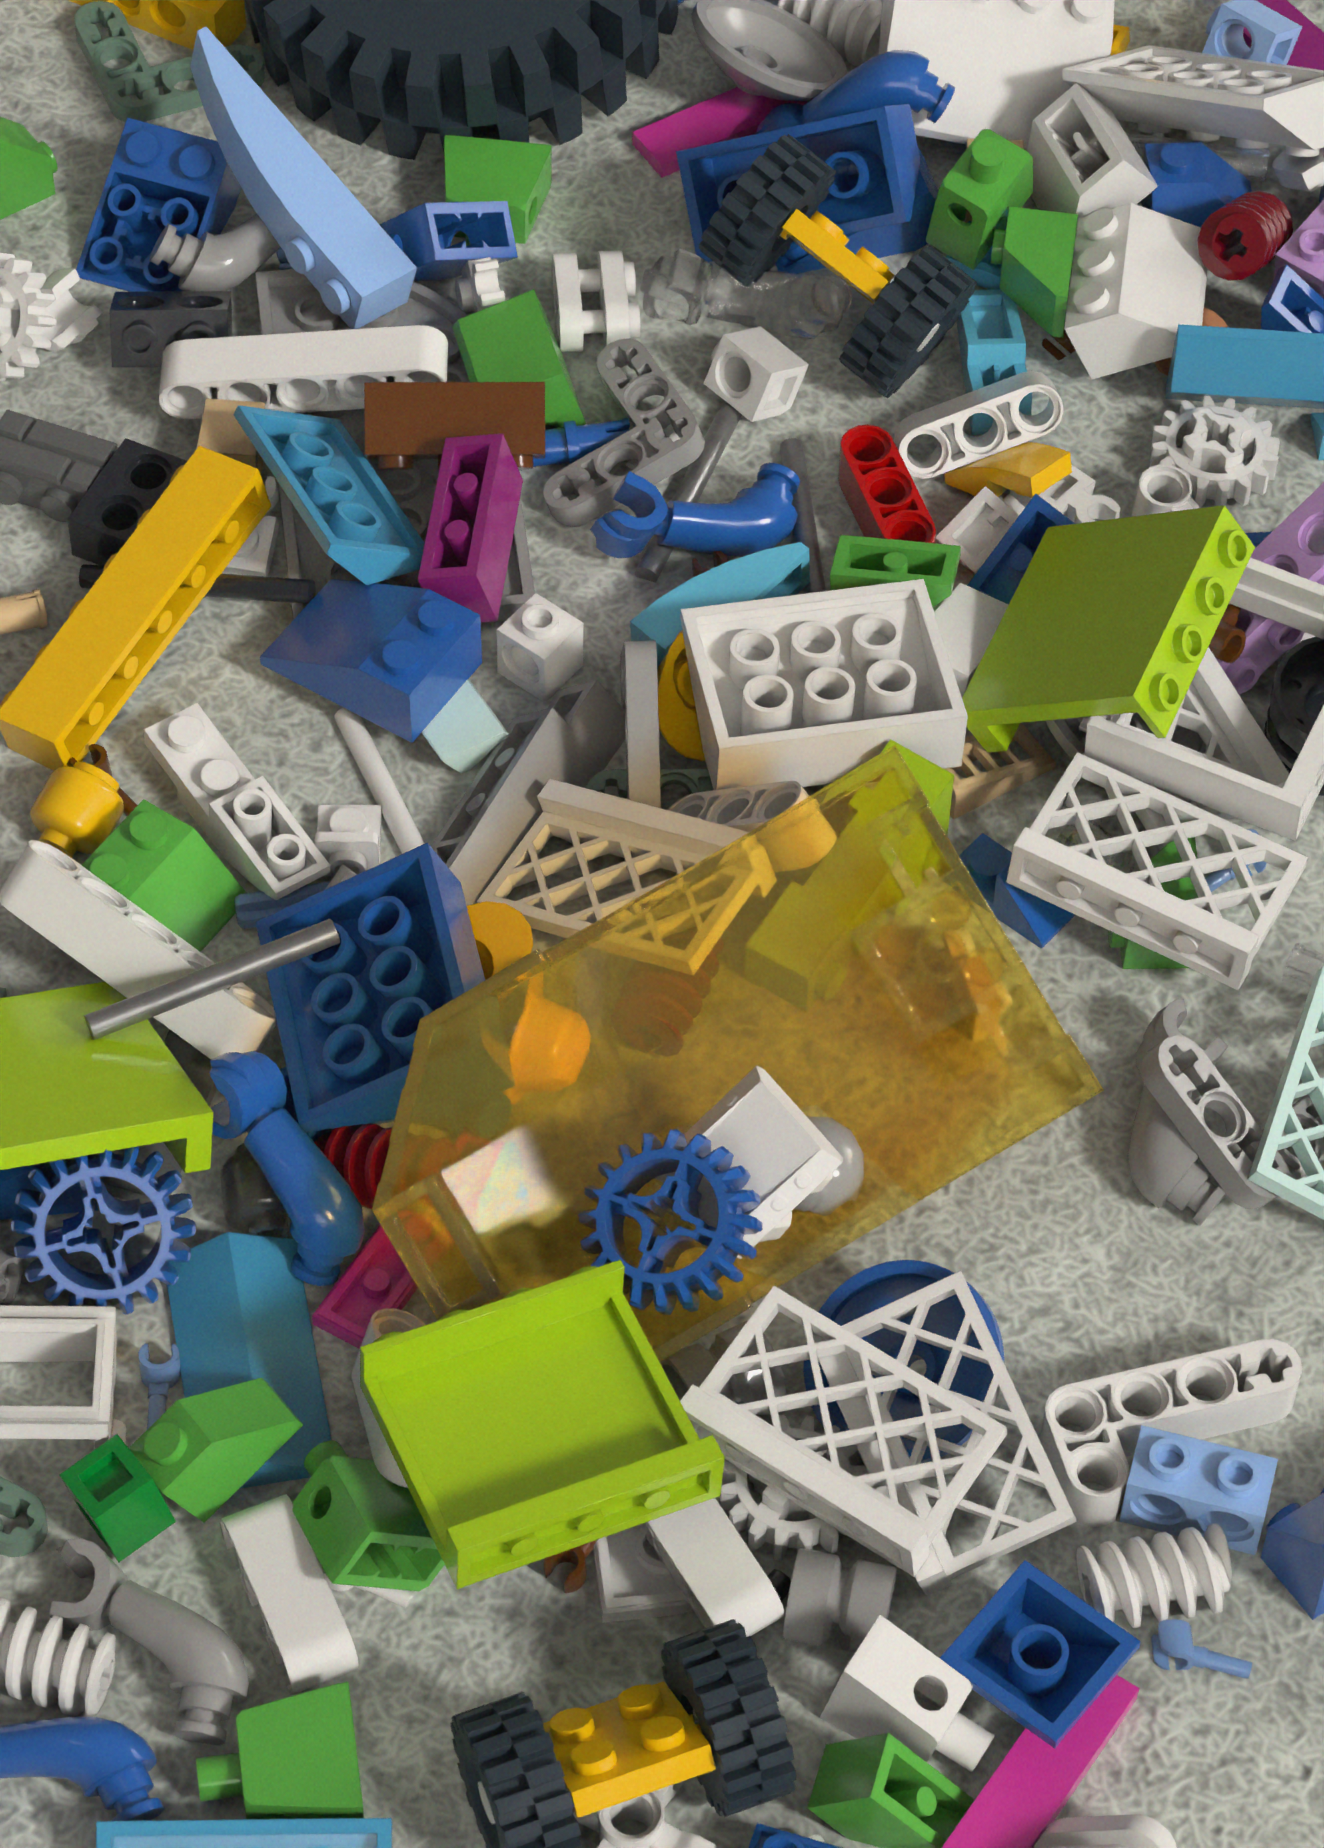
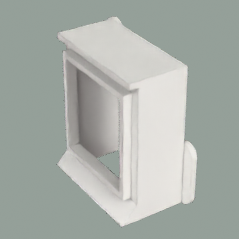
(60, 1336)

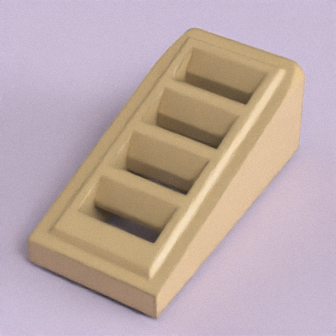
(998, 780)

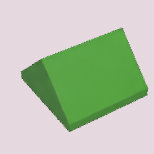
(519, 345)

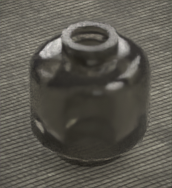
(249, 1199)

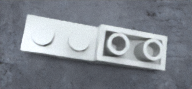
(232, 807)

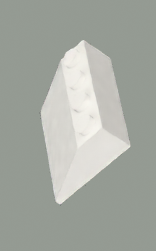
(997, 55)
(1210, 96)
(821, 684)

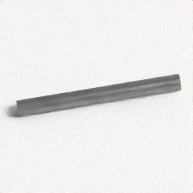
(692, 485)
(805, 527)
(211, 979)

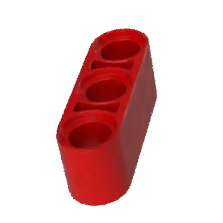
(881, 487)

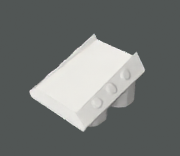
(775, 1145)

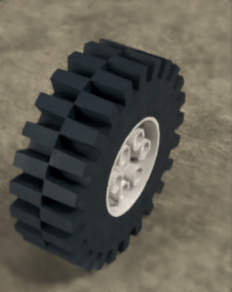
(457, 62)

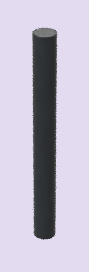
(236, 586)

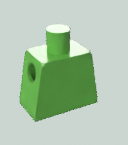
(499, 172)
(985, 183)
(363, 1524)
(291, 1759)

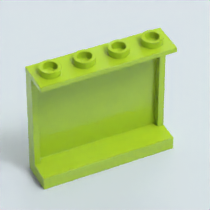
(1108, 622)
(89, 1095)
(535, 1424)

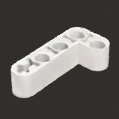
(1249, 1389)

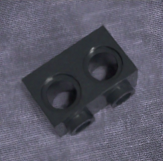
(150, 321)
(118, 499)

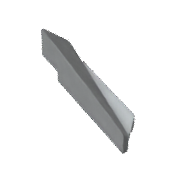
(558, 743)

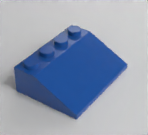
(357, 1005)

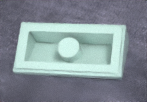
(464, 730)

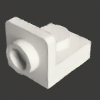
(980, 527)
(349, 836)

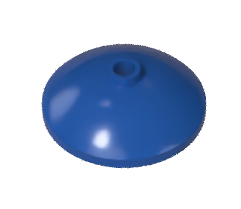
(883, 1285)

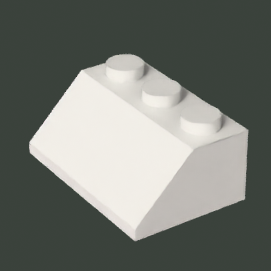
(1132, 287)

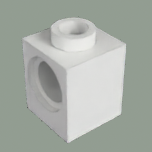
(755, 373)
(540, 647)

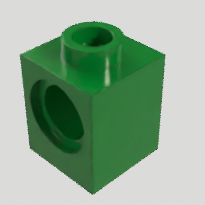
(118, 1498)

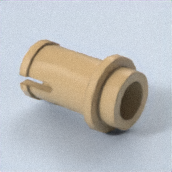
(22, 612)

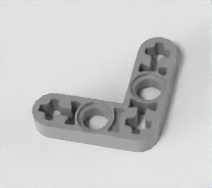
(645, 443)
(640, 704)
(1241, 1128)

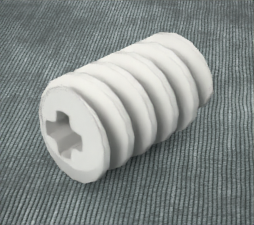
(846, 24)
(1157, 1574)
(52, 1666)

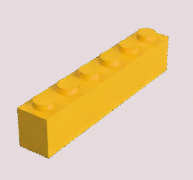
(133, 609)

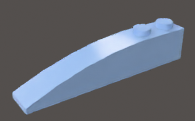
(298, 195)

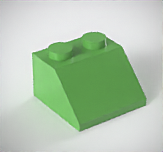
(168, 874)

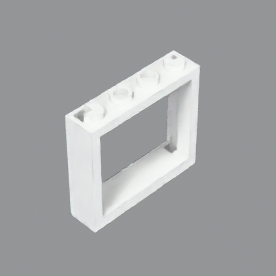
(1279, 810)

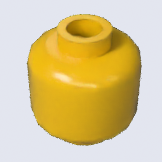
(77, 808)

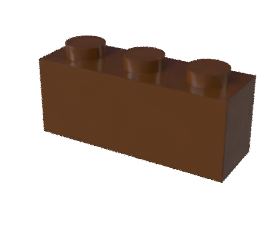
(415, 417)

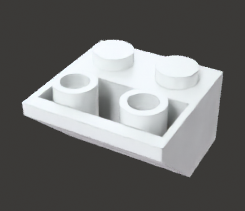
(1084, 158)

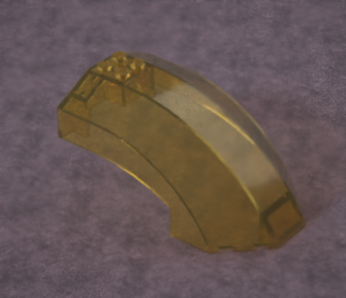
(814, 947)

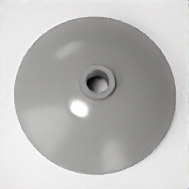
(767, 49)

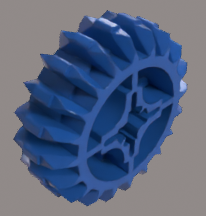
(676, 1195)
(74, 1237)

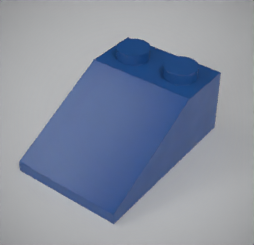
(380, 651)

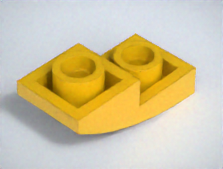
(1023, 469)

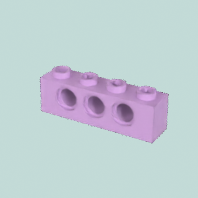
(1298, 549)

